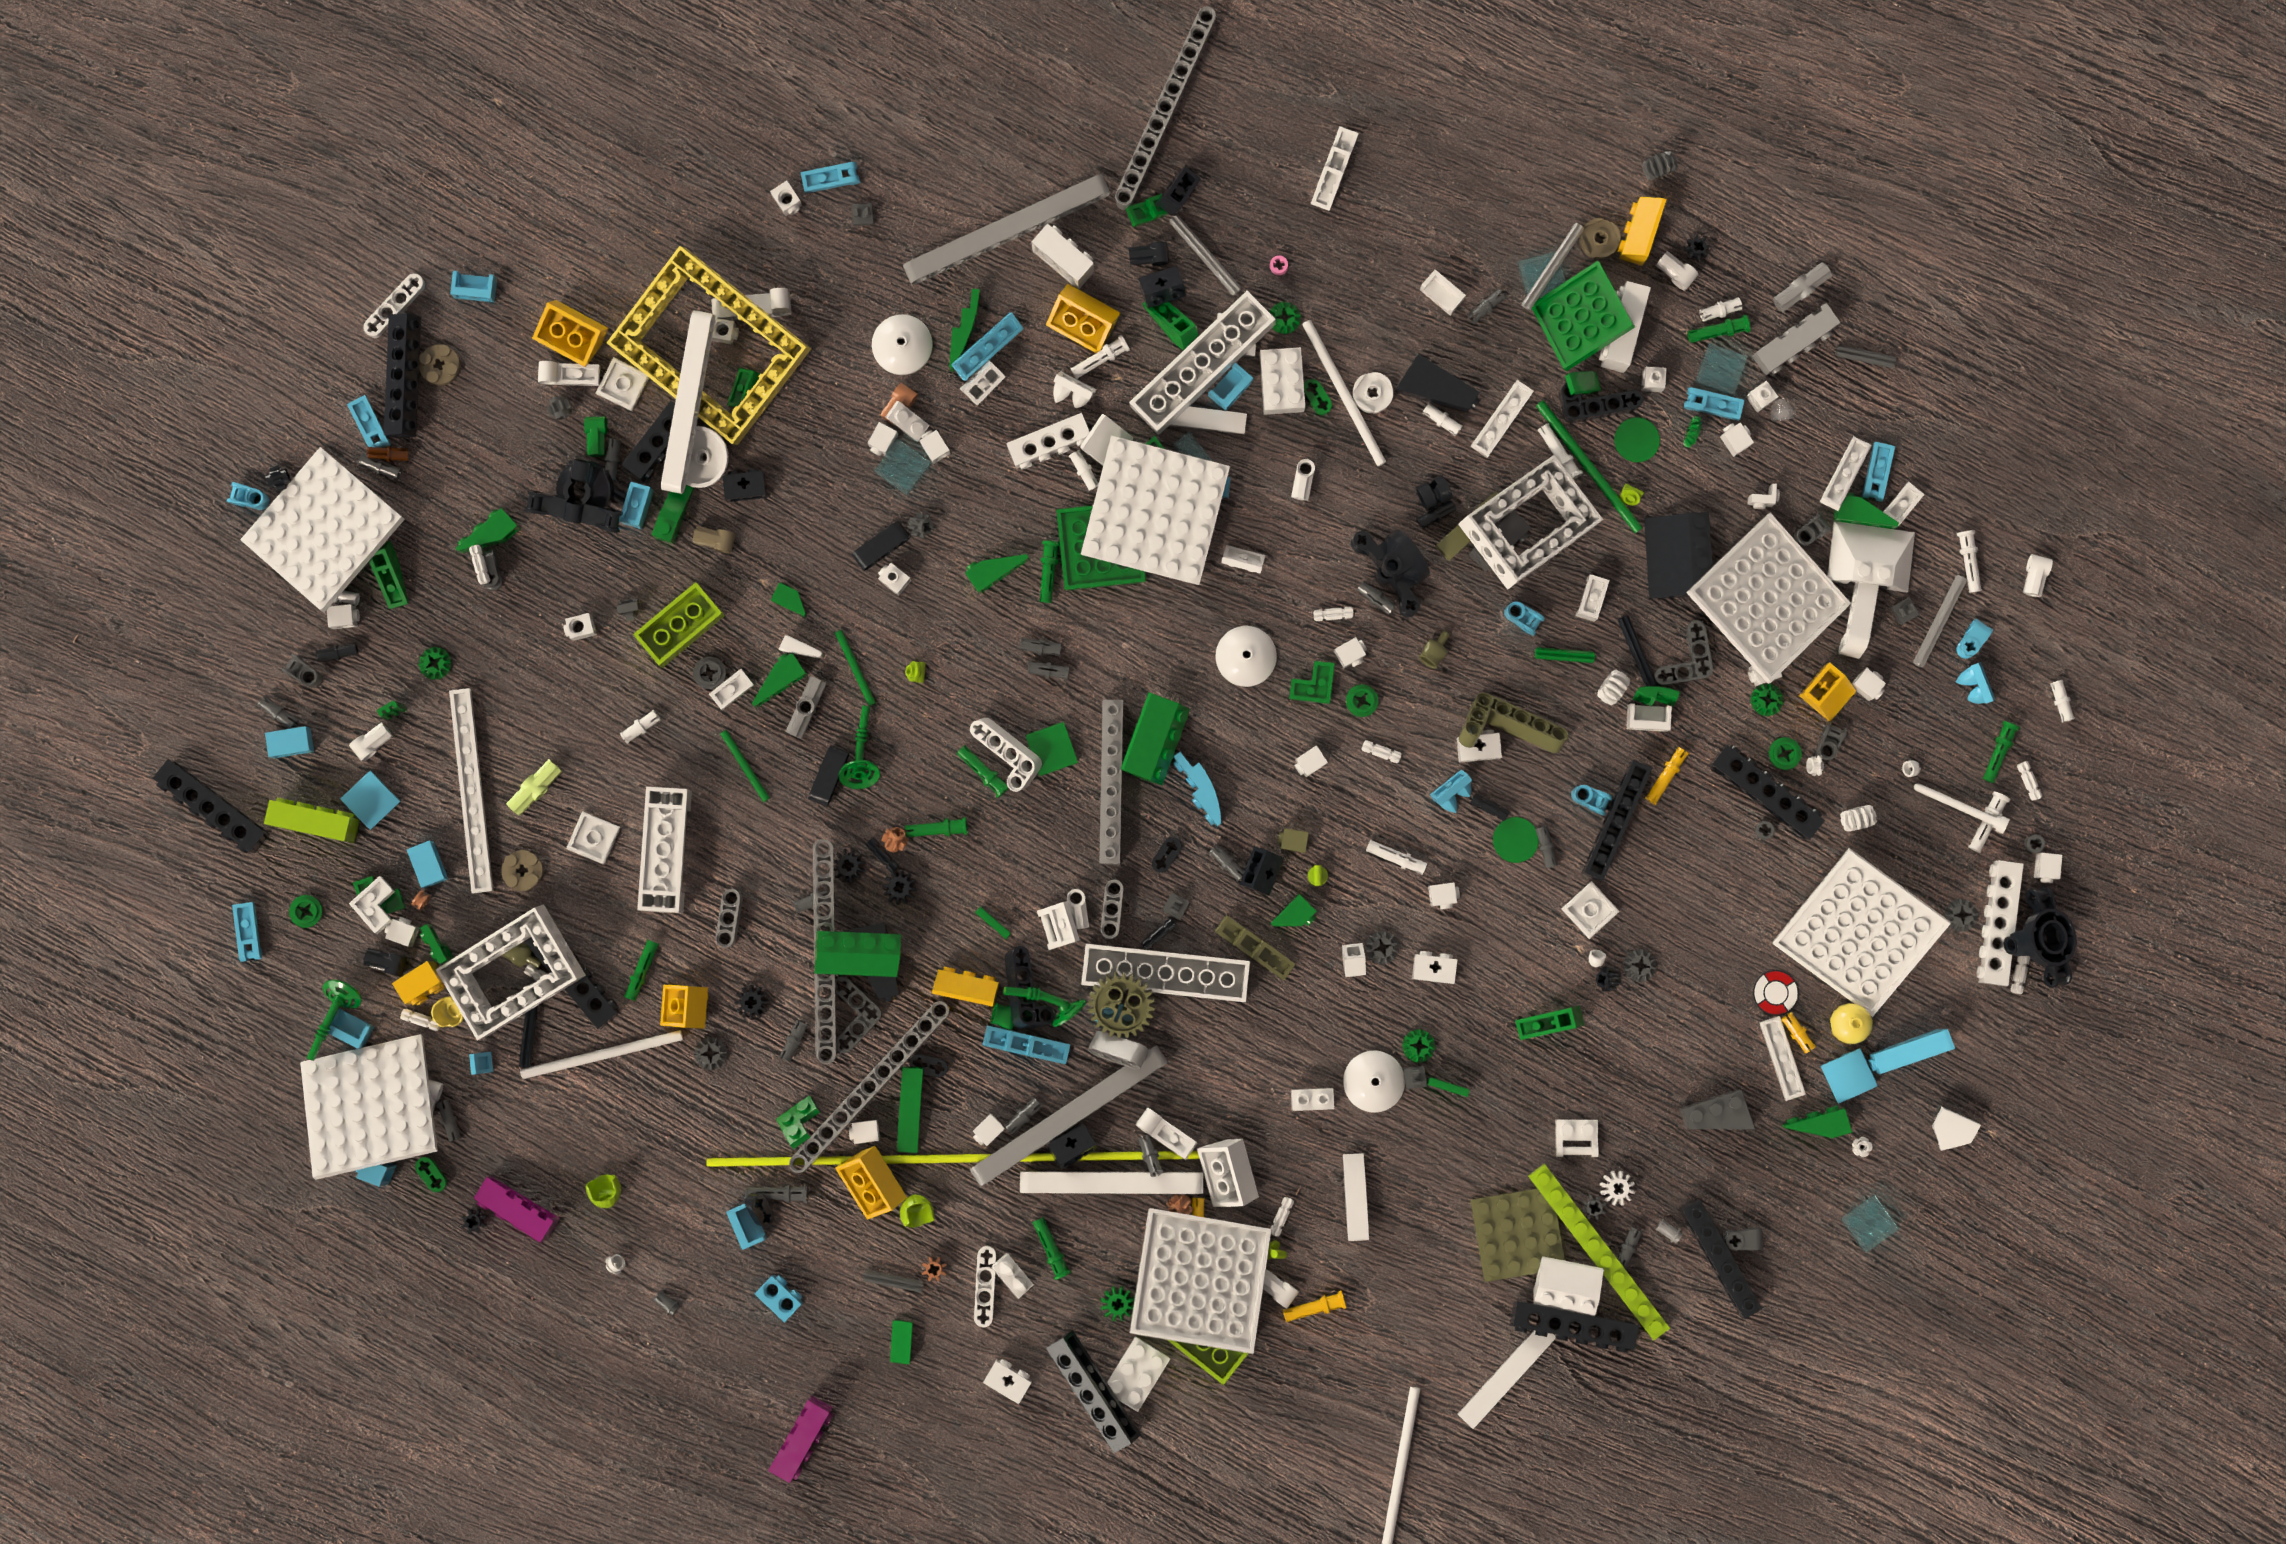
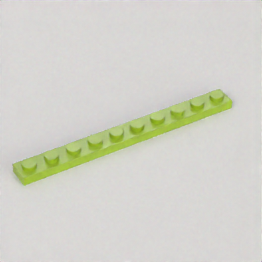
(1599, 1251)

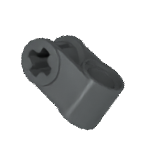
(1813, 529)
(493, 570)
(300, 669)
(1831, 738)
(1745, 1239)

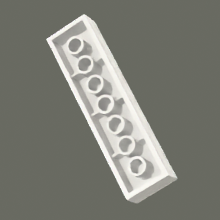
(1202, 363)
(1169, 972)

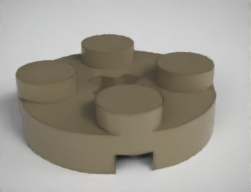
(1603, 228)
(428, 361)
(530, 879)

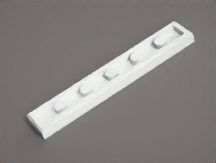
(1504, 1378)

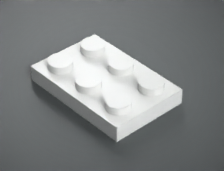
(1137, 1373)

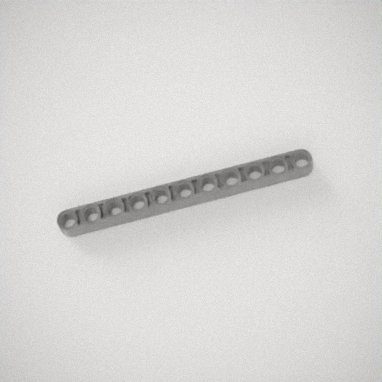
(1169, 99)
(1006, 229)
(829, 981)
(860, 1090)
(1066, 1117)

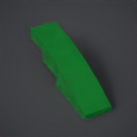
(962, 335)
(910, 1109)

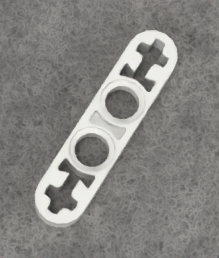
(391, 303)
(984, 1286)

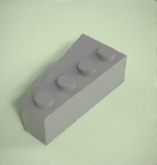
(1795, 340)

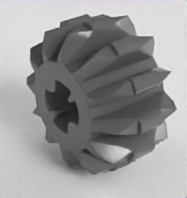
(1660, 165)

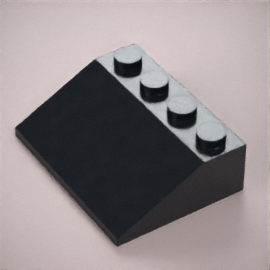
(1676, 553)

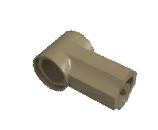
(719, 540)

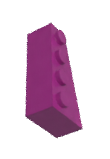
(516, 1209)
(800, 1439)

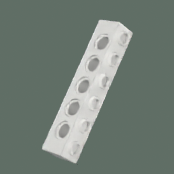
(2008, 915)

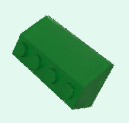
(1155, 739)
(857, 953)

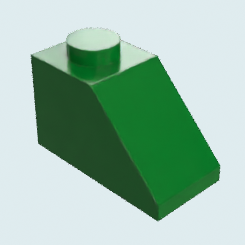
(1295, 914)

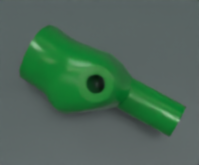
(1002, 1016)

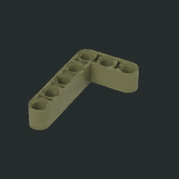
(1511, 720)

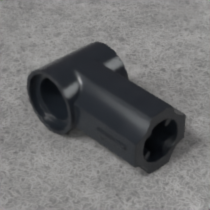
(1153, 254)
(390, 963)

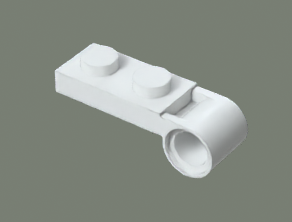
(568, 374)
(1166, 1133)

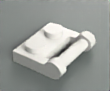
(1062, 923)
(1576, 1131)

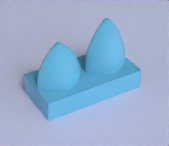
(1973, 676)
(1446, 792)

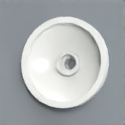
(902, 358)
(707, 472)
(1241, 670)
(1360, 1074)

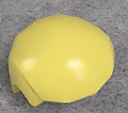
(446, 1013)

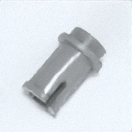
(1669, 1231)

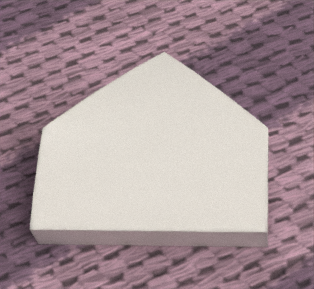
(1953, 1129)

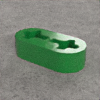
(1312, 399)
(435, 1171)

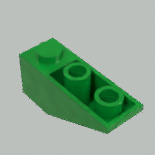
(494, 531)
(1827, 1124)

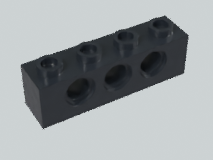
(633, 462)

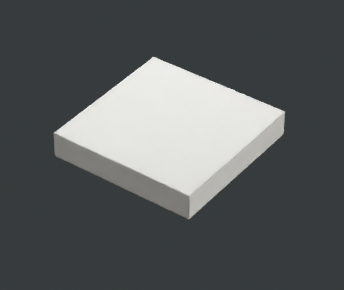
(622, 384)
(1098, 439)
(593, 838)
(1590, 910)

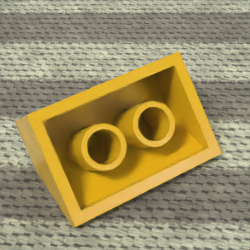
(1641, 229)
(1082, 318)
(569, 332)
(966, 986)
(871, 1182)

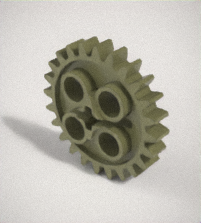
(1139, 1011)

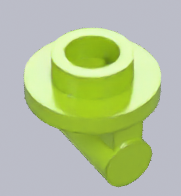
(1631, 495)
(916, 671)
(1317, 875)
(1275, 1252)

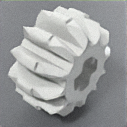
(1613, 687)
(1858, 818)
(1617, 1196)

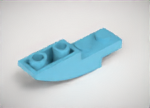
(1205, 796)

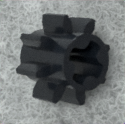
(1697, 254)
(278, 478)
(1608, 979)
(469, 1224)

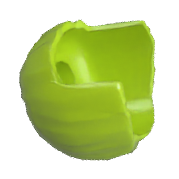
(604, 1191)
(916, 1211)

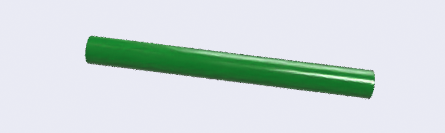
(855, 668)
(745, 766)

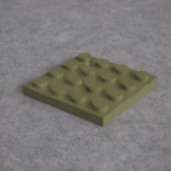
(1515, 1233)

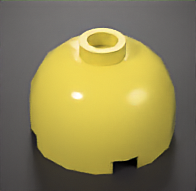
(1851, 1023)

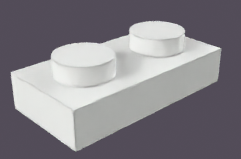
(907, 421)
(1903, 502)
(1243, 559)
(731, 689)

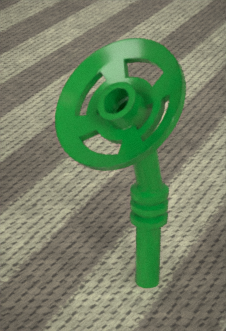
(857, 765)
(337, 1000)
(1067, 1009)

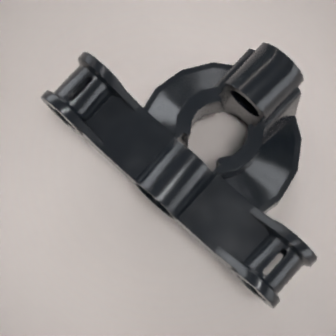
(593, 506)
(1398, 560)
(2046, 937)

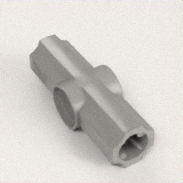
(1802, 287)
(812, 695)

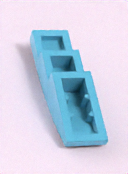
(1026, 1044)

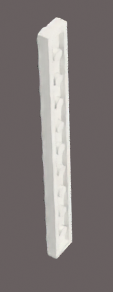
(471, 791)

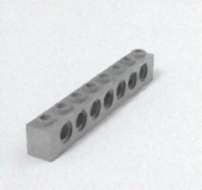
(1111, 782)

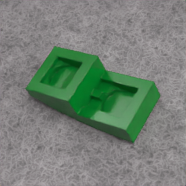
(1145, 211)
(1583, 382)
(1649, 694)

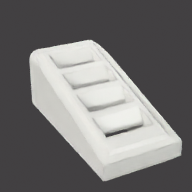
(791, 645)

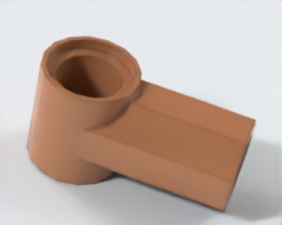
(902, 394)

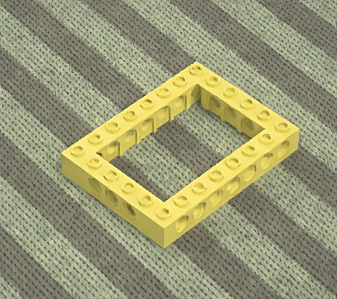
(653, 302)

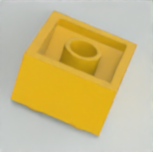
(684, 1006)

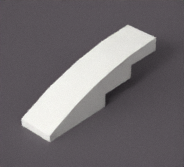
(1334, 168)
(1355, 1197)

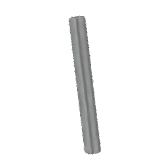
(1205, 255)
(1552, 266)
(1939, 621)

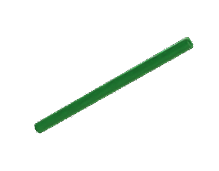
(1589, 466)

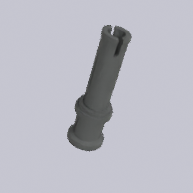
(790, 1193)

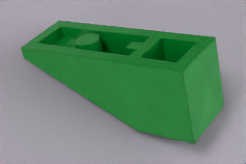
(1174, 324)
(1859, 511)
(672, 515)
(989, 572)
(389, 575)
(781, 677)
(1550, 1022)

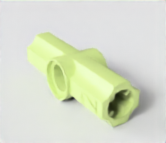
(534, 787)

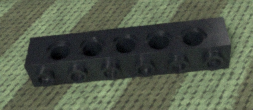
(402, 375)
(1722, 765)
(1616, 820)
(254, 835)
(585, 1001)
(1720, 1258)
(1626, 1332)
(1093, 1391)

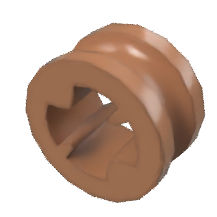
(421, 899)

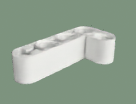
(775, 303)
(1859, 621)
(1003, 750)

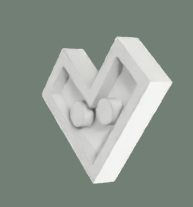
(368, 904)

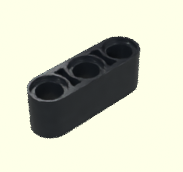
(881, 545)
(828, 775)

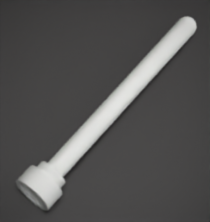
(1998, 823)

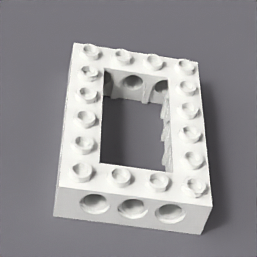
(1564, 495)
(470, 998)

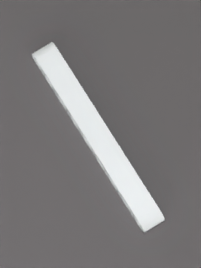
(688, 401)
(1111, 1182)

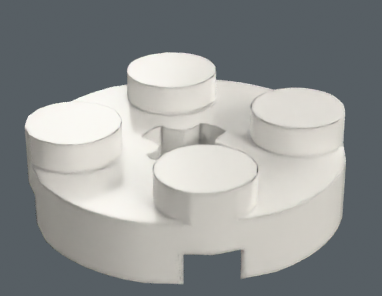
(1371, 381)

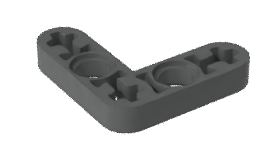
(1692, 666)
(861, 1018)

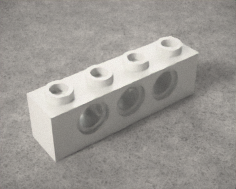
(1023, 460)

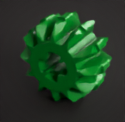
(1113, 1297)

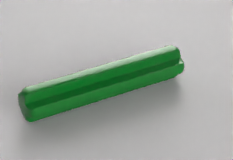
(1564, 655)

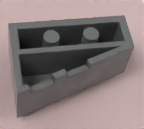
(1513, 530)
(1718, 1112)

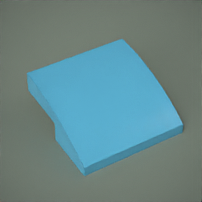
(370, 799)
(1849, 1075)

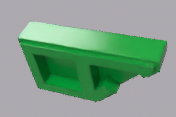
(789, 599)

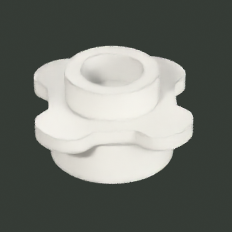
(1815, 765)

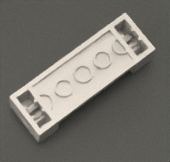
(663, 850)

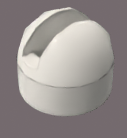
(1911, 764)
(1596, 958)

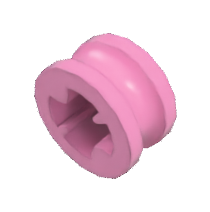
(1282, 260)

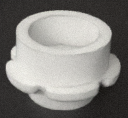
(1856, 1146)
(615, 1264)

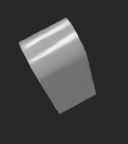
(1112, 899)
(735, 909)
(1118, 1050)

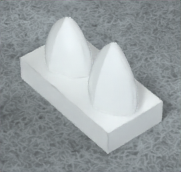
(1065, 384)
(1012, 1275)

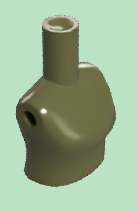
(1434, 651)
(521, 955)

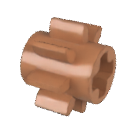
(895, 839)
(1180, 1204)
(936, 1263)

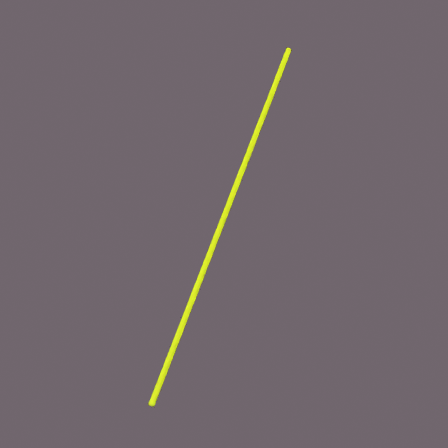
(954, 1158)

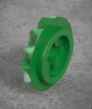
(1292, 323)
(1692, 431)
(444, 663)
(1359, 691)
(1759, 704)
(1787, 744)
(297, 915)
(1411, 1052)

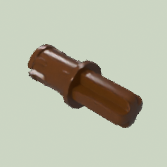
(388, 453)

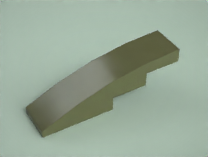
(1456, 539)
(1254, 947)

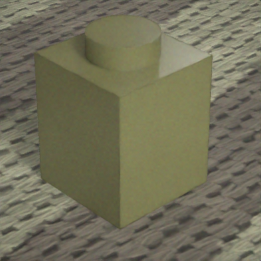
(1293, 840)

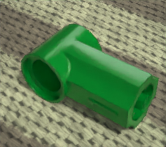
(595, 429)

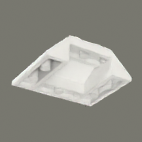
(1871, 555)

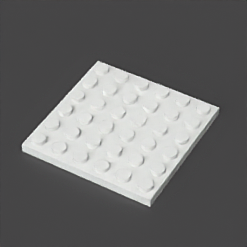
(1155, 510)
(322, 529)
(1768, 598)
(1861, 932)
(368, 1107)
(1200, 1281)

